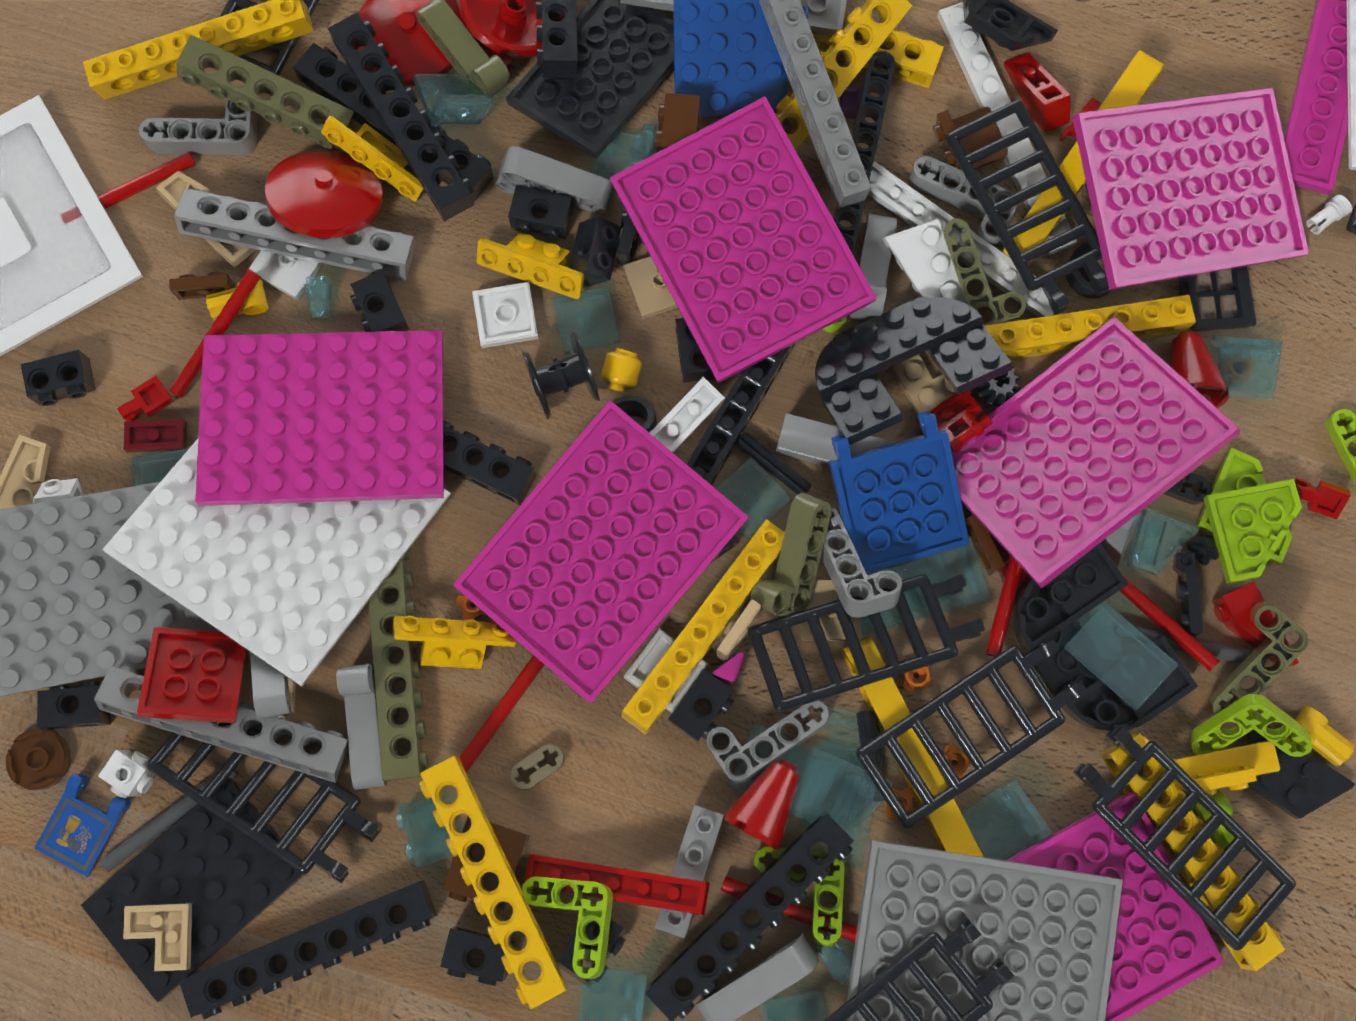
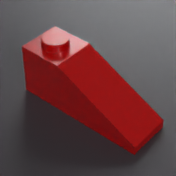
(1039, 91)
(1235, 610)

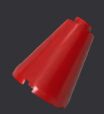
(1196, 365)
(766, 804)

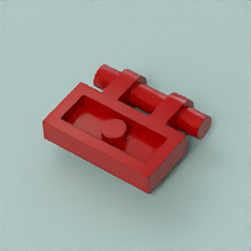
(955, 413)

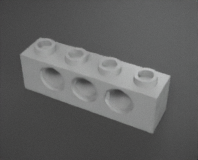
(691, 863)

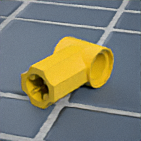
(254, 305)
(1324, 738)

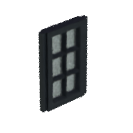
(1220, 299)

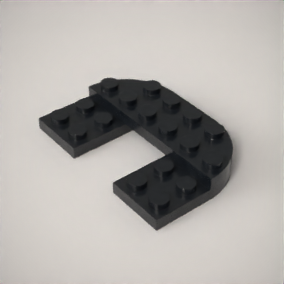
(940, 325)
(1053, 614)

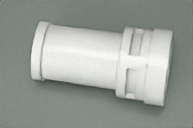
(1333, 211)

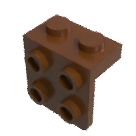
(945, 124)

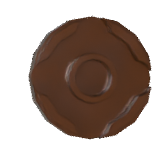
(38, 759)

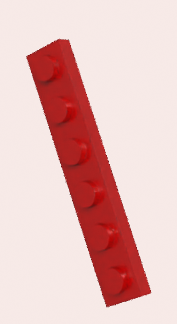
(626, 884)

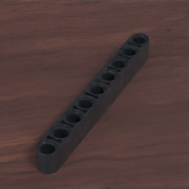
(867, 133)

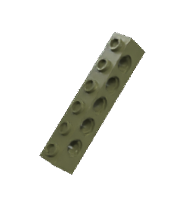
(201, 55)

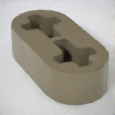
(533, 760)

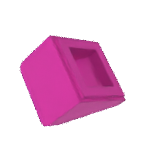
(730, 669)

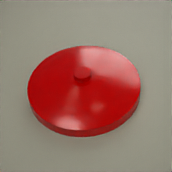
(503, 25)
(405, 38)
(323, 194)

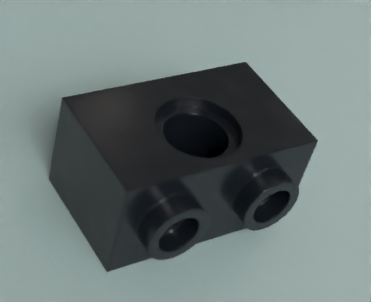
(529, 201)
(595, 249)
(374, 291)
(704, 688)
(55, 711)
(457, 952)

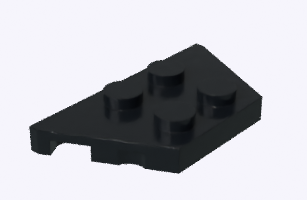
(1006, 23)
(1300, 783)

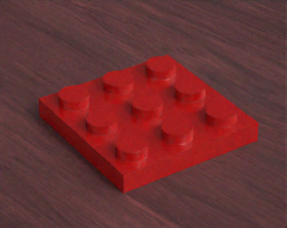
(192, 676)

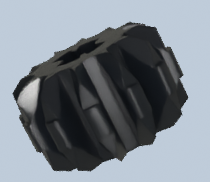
(1001, 392)

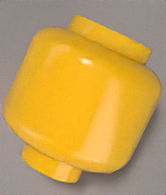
(621, 369)

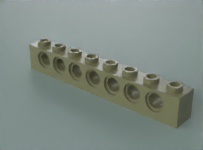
(385, 673)

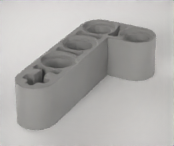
(164, 134)
(546, 174)
(959, 196)
(875, 262)
(858, 583)
(269, 689)
(358, 689)
(772, 736)
(760, 982)

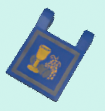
(79, 830)

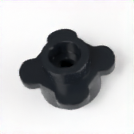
(1204, 549)

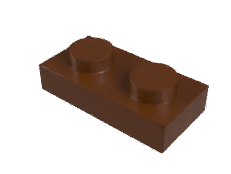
(194, 287)

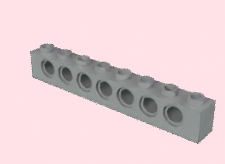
(817, 101)
(246, 225)
(325, 764)

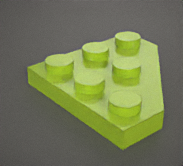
(1235, 473)
(1251, 526)

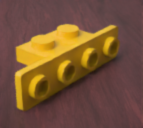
(375, 153)
(532, 262)
(451, 641)
(1230, 766)

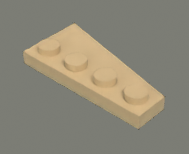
(171, 192)
(23, 472)

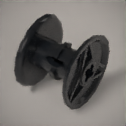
(561, 375)

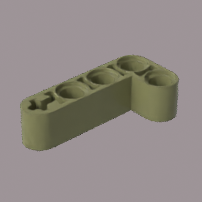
(450, 35)
(976, 272)
(798, 558)
(1252, 664)

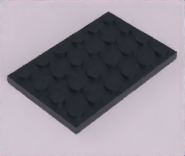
(620, 63)
(198, 864)

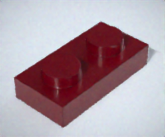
(155, 435)

